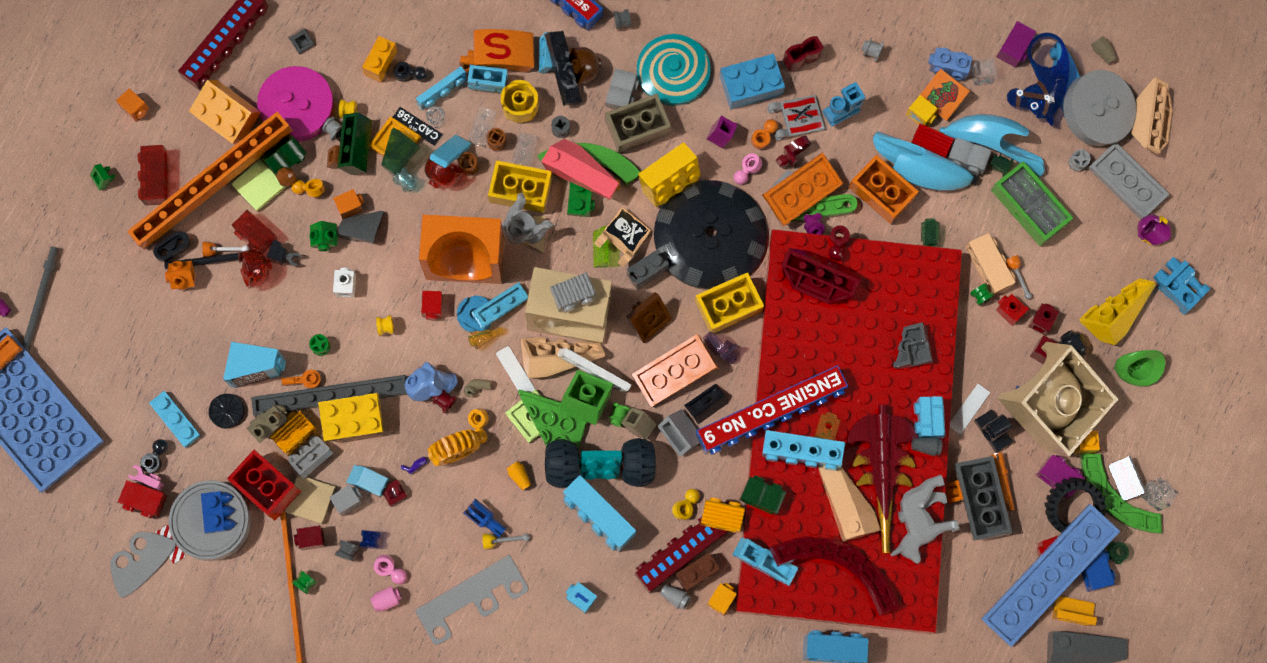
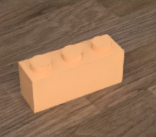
(990, 264)

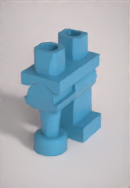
(845, 107)
(1176, 284)

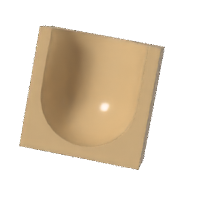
(582, 323)
(1060, 401)

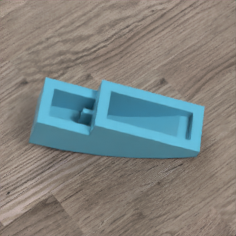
(763, 561)

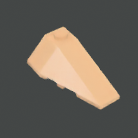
(541, 356)
(850, 508)

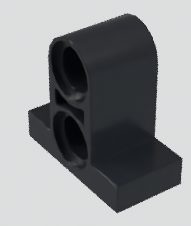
(995, 429)

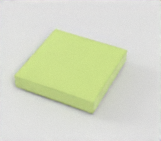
(258, 185)
(523, 421)

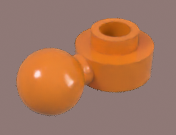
(770, 127)

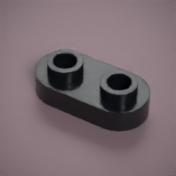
(171, 245)

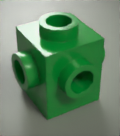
(323, 235)

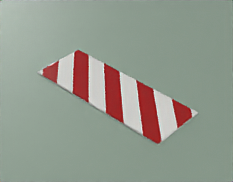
(177, 554)

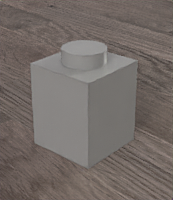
(346, 499)

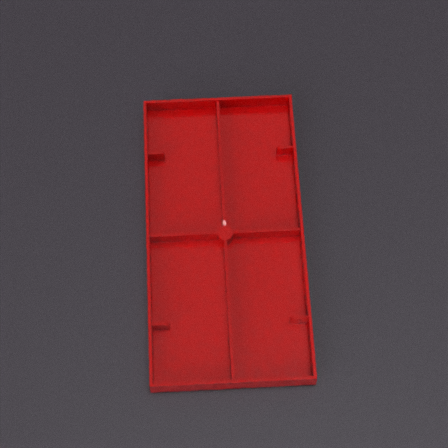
(862, 337)

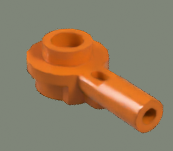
(309, 379)

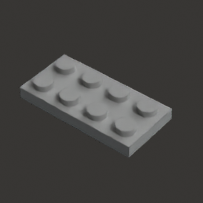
(1128, 181)

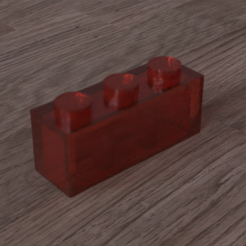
(153, 174)

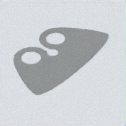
(137, 572)

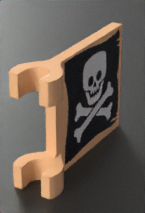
(625, 233)

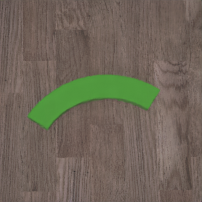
(609, 159)
(1115, 506)

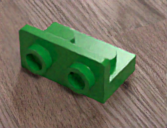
(580, 201)

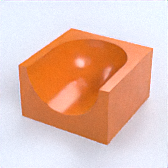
(462, 249)

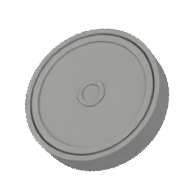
(1099, 108)
(188, 527)

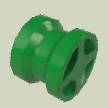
(982, 294)
(318, 341)
(304, 582)

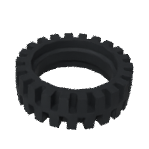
(1067, 486)

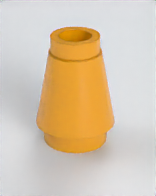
(519, 475)

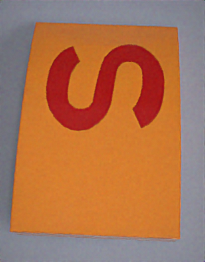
(504, 49)

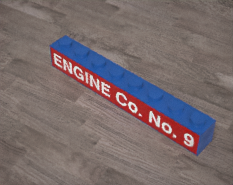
(771, 410)

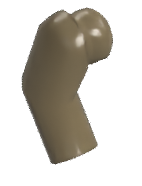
(475, 385)

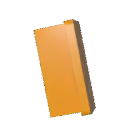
(1074, 611)

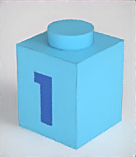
(580, 597)

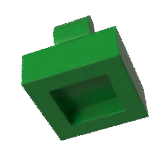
(100, 176)

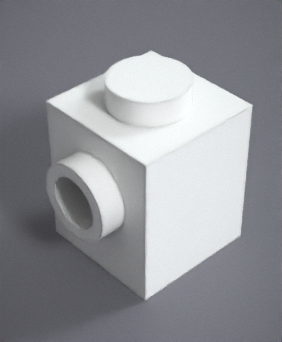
(344, 283)

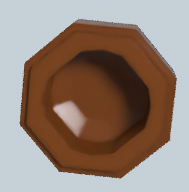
(286, 176)

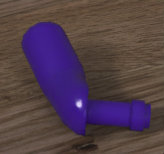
(417, 464)

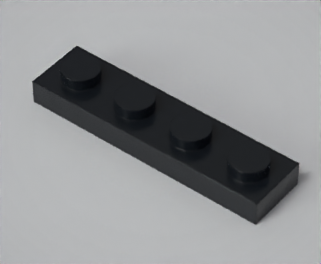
(563, 68)

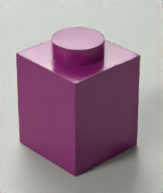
(721, 131)

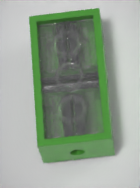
(1031, 203)

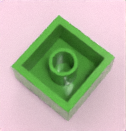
(586, 397)

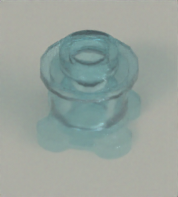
(405, 180)

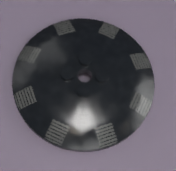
(703, 259)

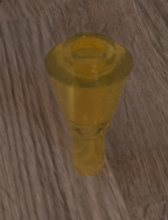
(479, 338)

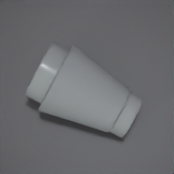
(676, 597)

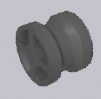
(622, 19)
(560, 131)
(346, 550)

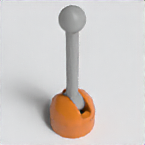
(1013, 264)

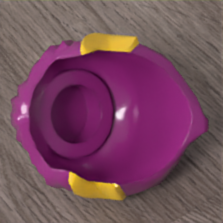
(1154, 229)

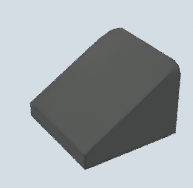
(301, 40)

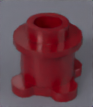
(444, 401)

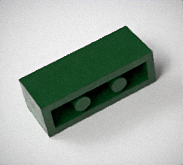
(354, 143)

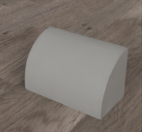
(679, 432)

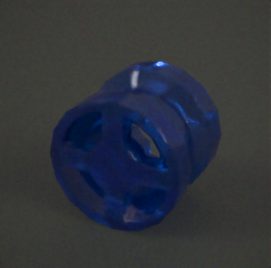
(369, 539)

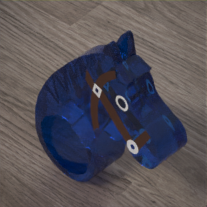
(1048, 93)

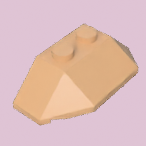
(1153, 116)

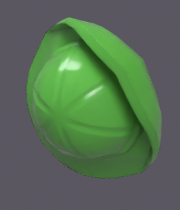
(1141, 367)

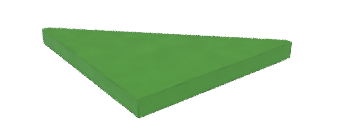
(550, 421)

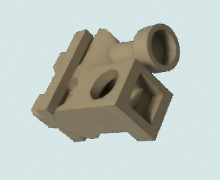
(267, 422)

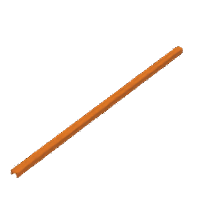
(291, 588)

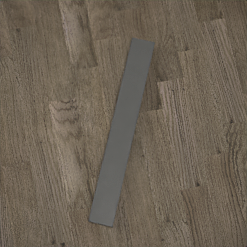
(309, 398)

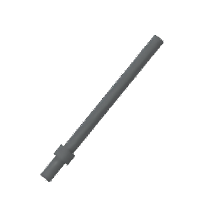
(49, 266)

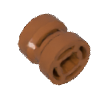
(496, 144)
(465, 161)

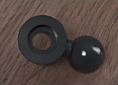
(418, 73)
(159, 447)

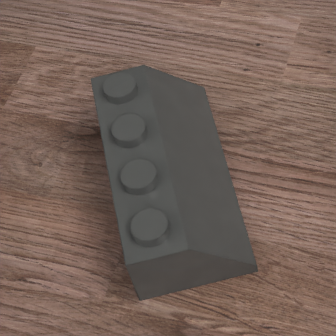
(983, 498)

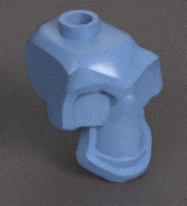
(429, 382)

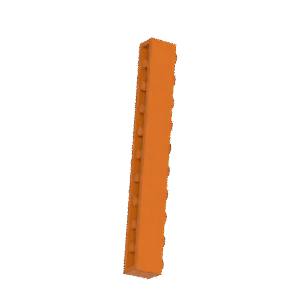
(209, 181)

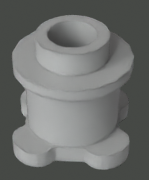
(872, 48)
(333, 128)

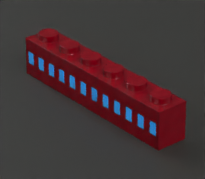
(221, 41)
(677, 554)

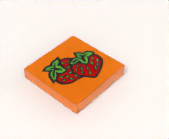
(945, 93)

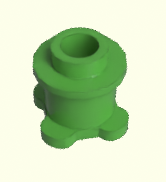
(618, 414)

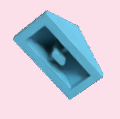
(367, 480)

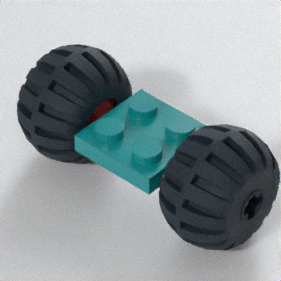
(635, 458)

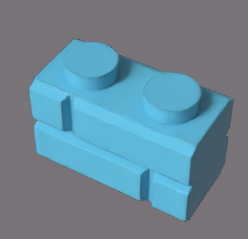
(487, 78)
(930, 417)

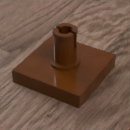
(649, 317)

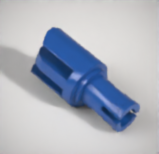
(483, 517)

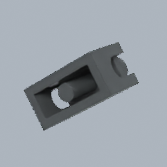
(647, 269)

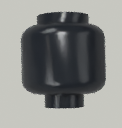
(1076, 340)

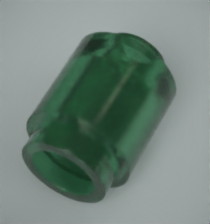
(930, 232)

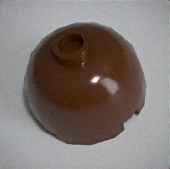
(585, 64)

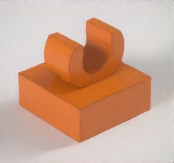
(466, 61)

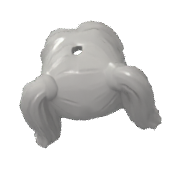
(521, 226)

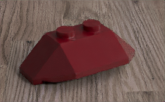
(819, 276)

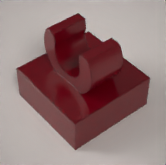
(394, 493)

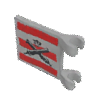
(800, 117)

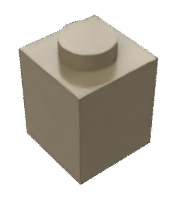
(638, 423)

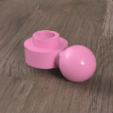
(741, 176)
(397, 575)

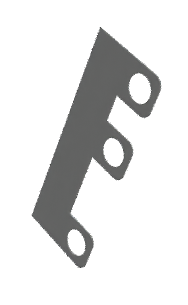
(472, 589)

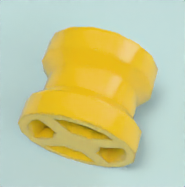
(347, 107)
(385, 325)

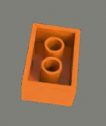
(883, 189)

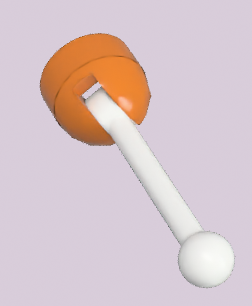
(210, 248)

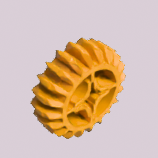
(453, 447)

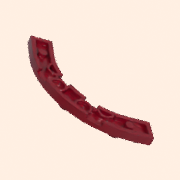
(845, 556)

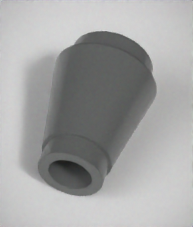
(930, 445)

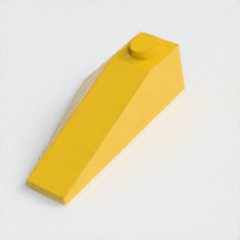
(1115, 316)

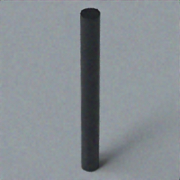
(208, 260)

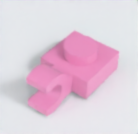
(151, 480)

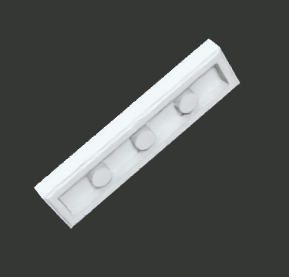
(593, 369)

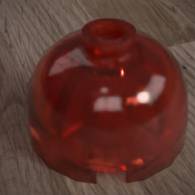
(441, 176)
(254, 268)

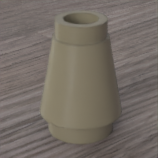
(1103, 49)

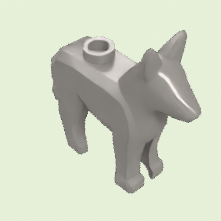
(917, 520)

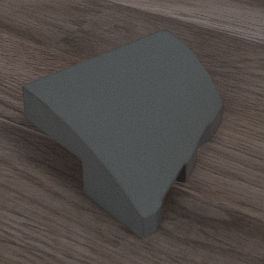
(361, 227)
(914, 347)

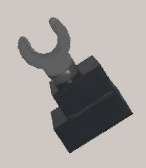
(278, 254)

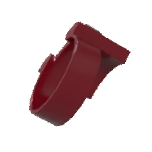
(791, 150)

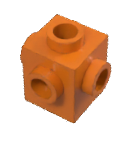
(180, 275)

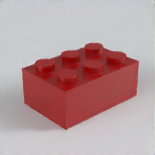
(264, 485)

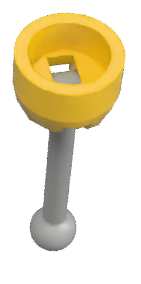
(490, 540)

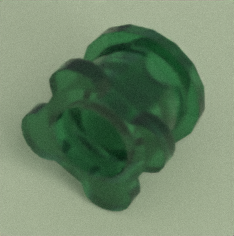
(1001, 164)
(1114, 556)

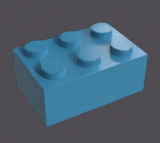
(752, 81)
(835, 647)

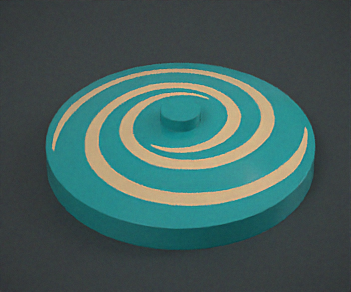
(673, 69)

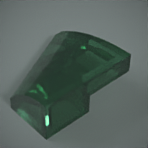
(398, 152)

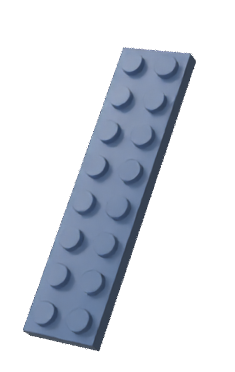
(1050, 575)

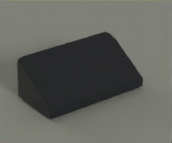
(706, 403)

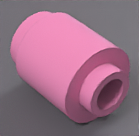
(386, 599)

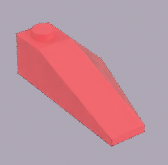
(579, 167)

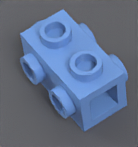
(953, 63)

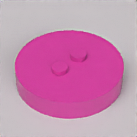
(300, 98)

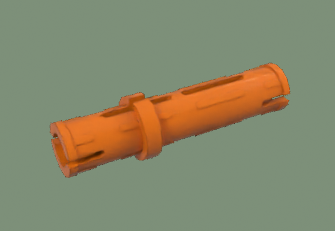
(1002, 474)

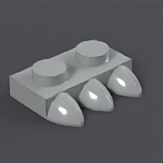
(310, 457)

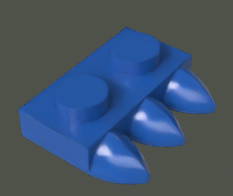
(215, 512)

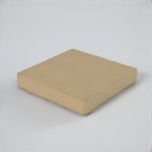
(312, 501)

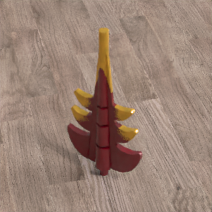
(883, 435)

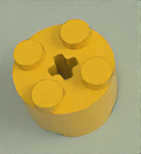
(522, 111)

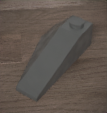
(1084, 648)

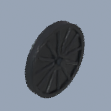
(226, 411)

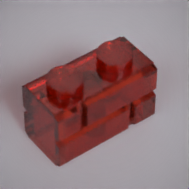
(253, 231)

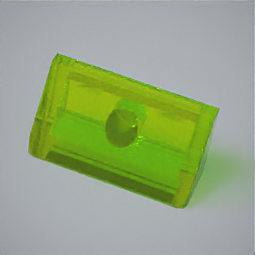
(600, 255)

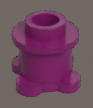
(813, 224)

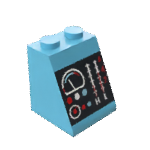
(252, 364)

